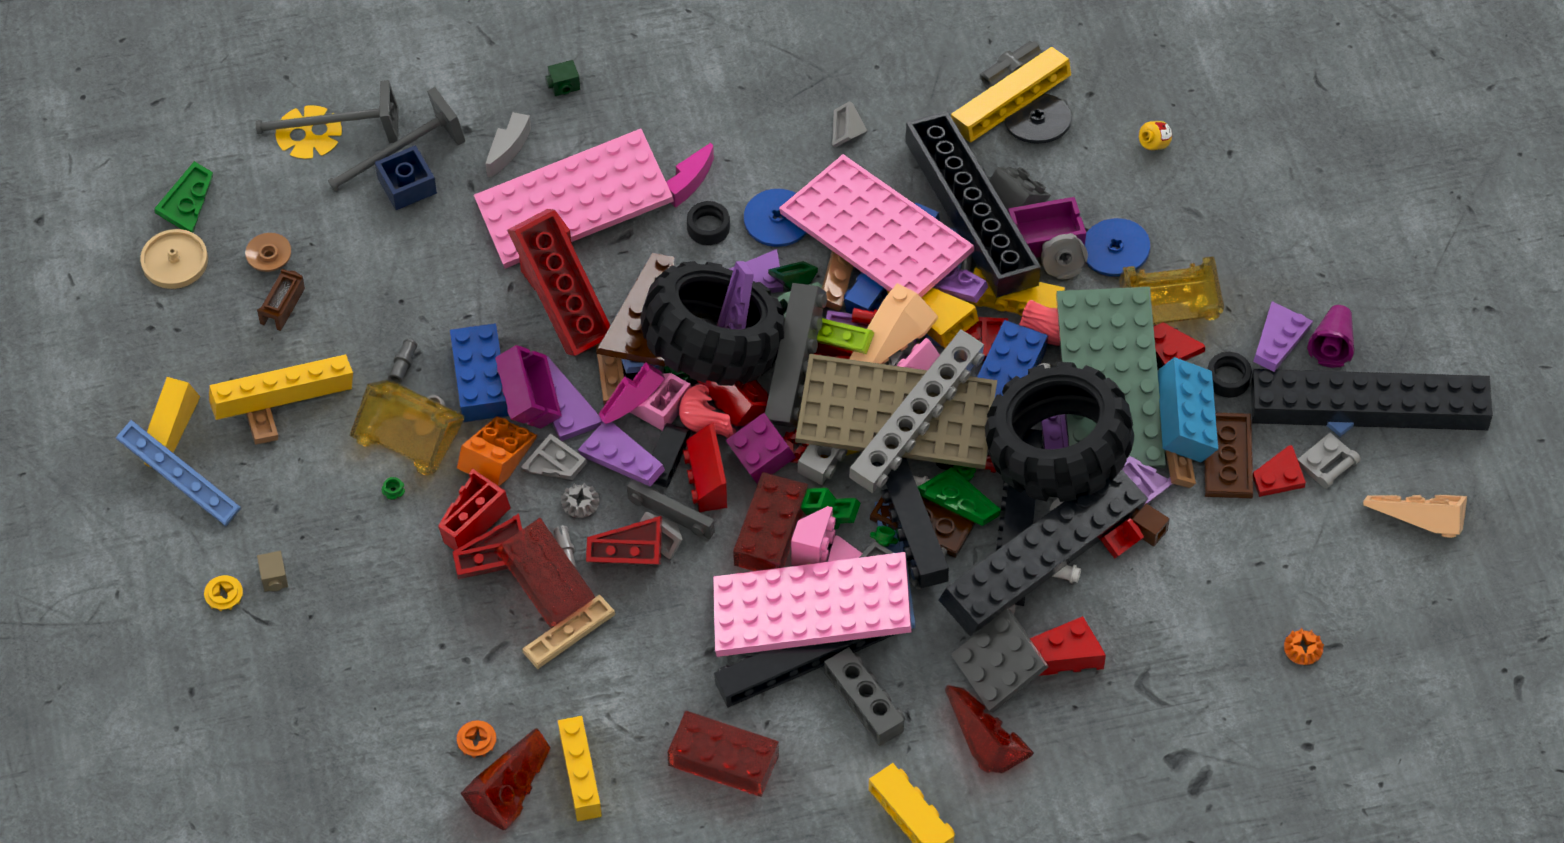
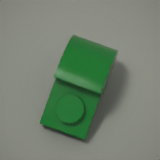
(844, 509)

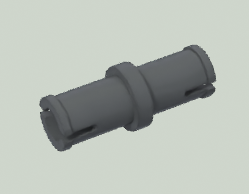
(402, 361)

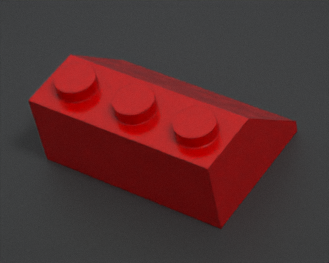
(739, 401)
(706, 470)

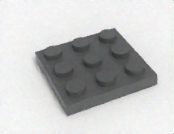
(999, 660)

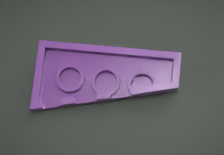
(737, 298)
(620, 453)

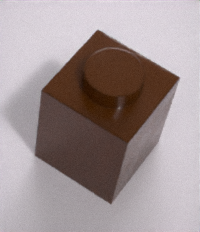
(1151, 523)

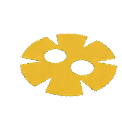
(304, 147)

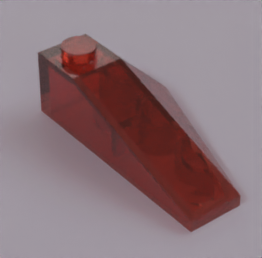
(985, 737)
(503, 785)

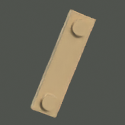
(568, 631)

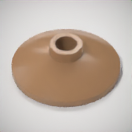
(266, 245)

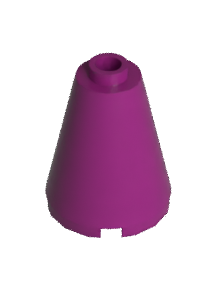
(1333, 338)

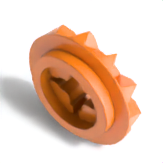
(1296, 652)
(469, 732)

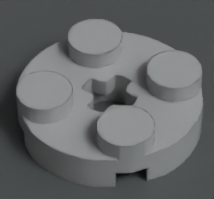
(1064, 244)

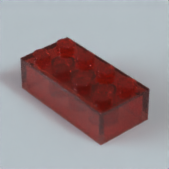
(770, 523)
(545, 572)
(723, 753)

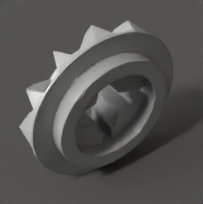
(586, 507)

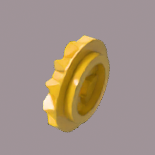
(232, 588)

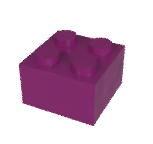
(760, 447)

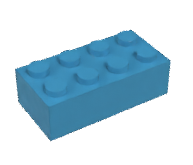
(1187, 410)

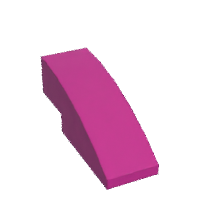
(690, 174)
(631, 393)

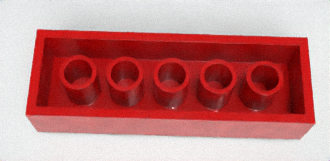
(560, 281)

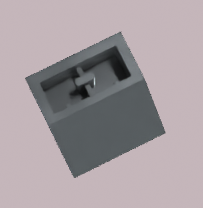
(1017, 188)

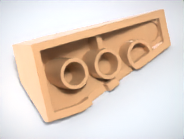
(896, 324)
(1439, 514)

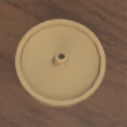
(174, 258)

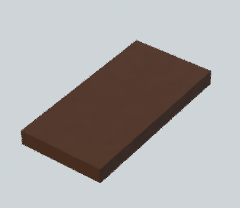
(1230, 468)
(949, 526)

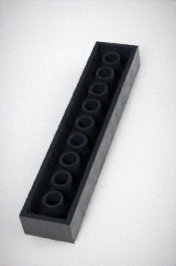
(972, 204)
(1371, 399)
(1040, 552)

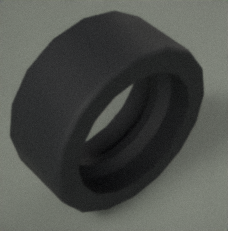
(708, 208)
(1233, 360)

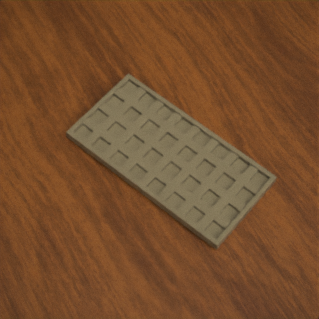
(853, 399)

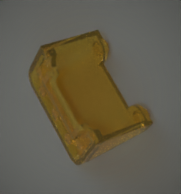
(1181, 292)
(406, 424)

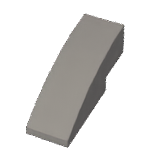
(508, 143)

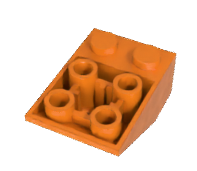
(496, 450)

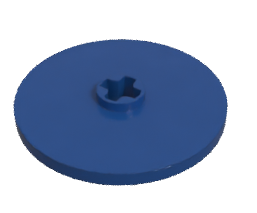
(761, 223)
(1122, 233)

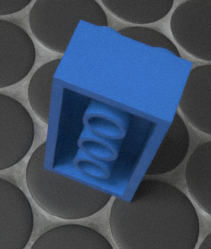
(1013, 354)
(477, 372)

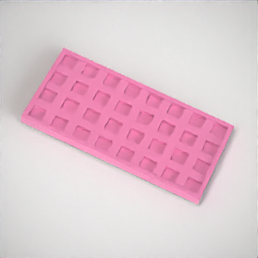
(584, 189)
(876, 228)
(811, 604)

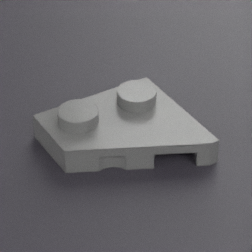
(554, 460)

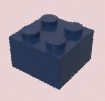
(405, 177)

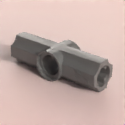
(1008, 63)

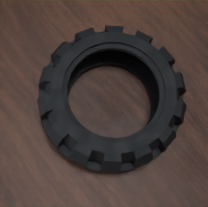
(702, 349)
(1068, 469)

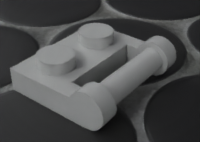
(1323, 455)

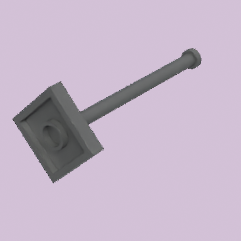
(387, 112)
(444, 116)

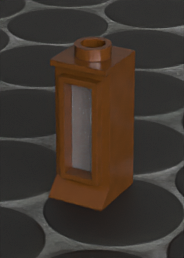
(282, 298)

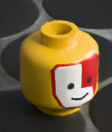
(1155, 135)

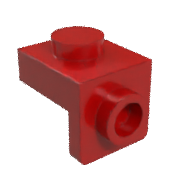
(1122, 538)

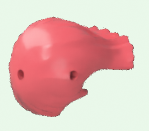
(1042, 320)
(697, 413)

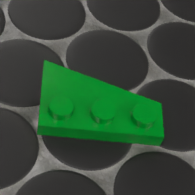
(185, 199)
(959, 496)

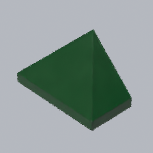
(794, 273)

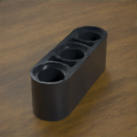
(670, 451)

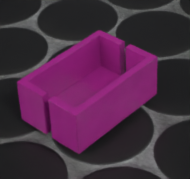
(1047, 220)
(528, 387)

